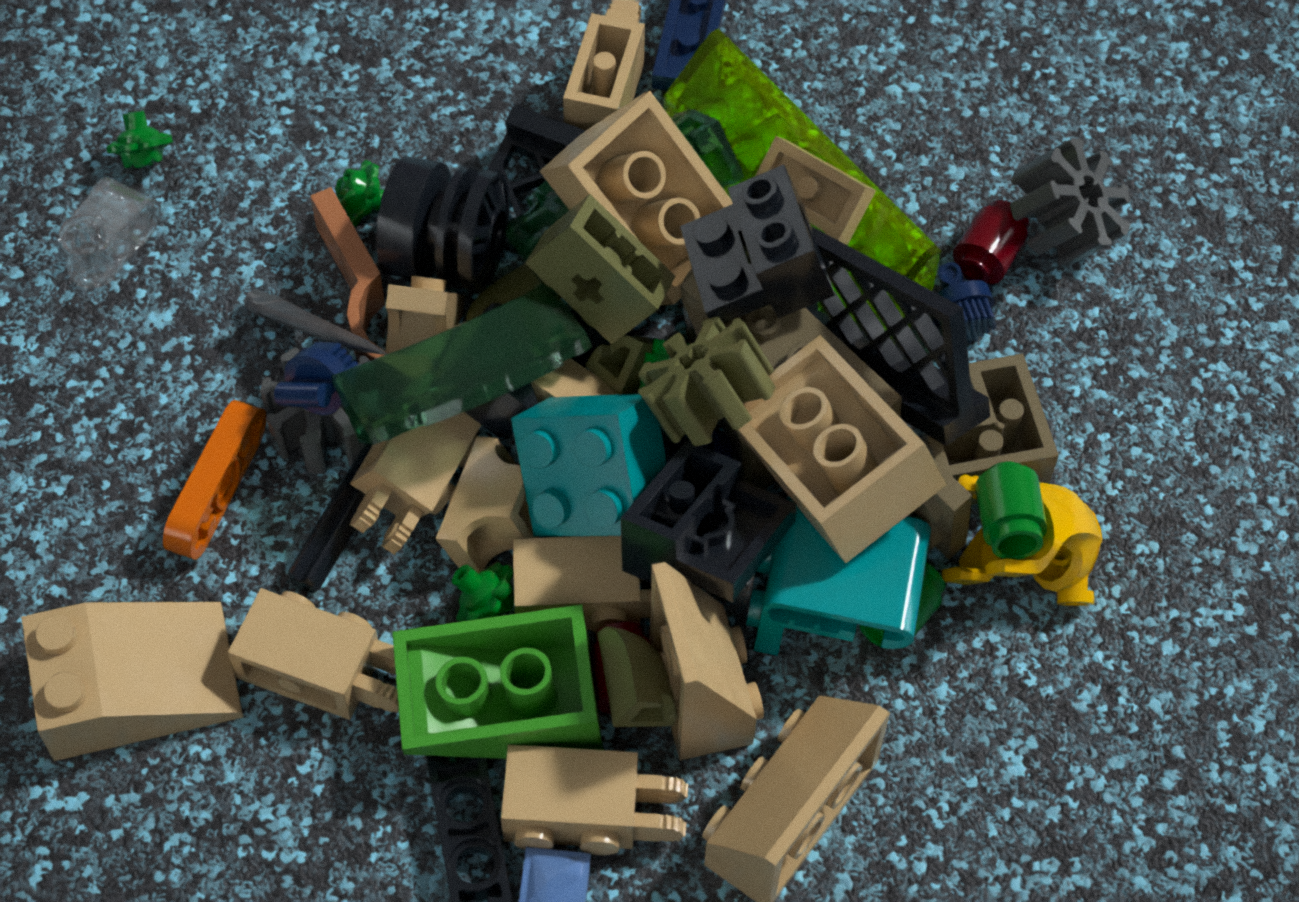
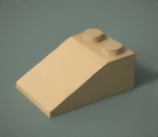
(839, 450)
(703, 667)
(127, 673)

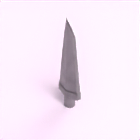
(283, 312)

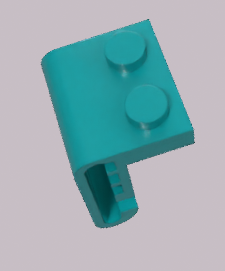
(823, 596)

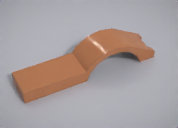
(353, 262)

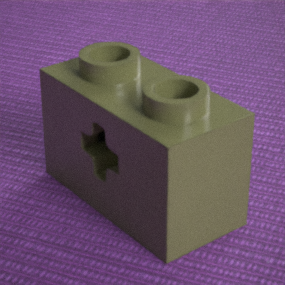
(600, 269)

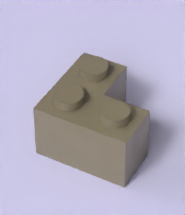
(1012, 433)

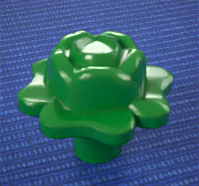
(138, 142)
(359, 191)
(484, 592)

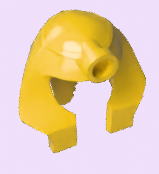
(1061, 563)

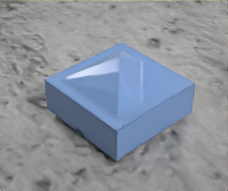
(554, 876)

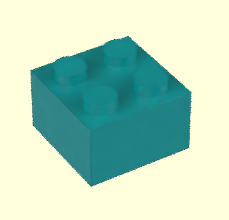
(586, 461)

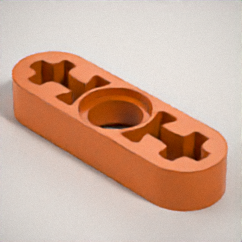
(214, 480)

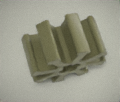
(706, 381)

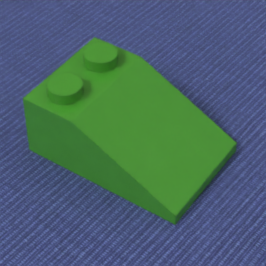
(497, 685)

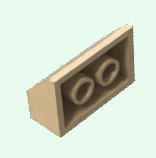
(644, 177)
(794, 795)

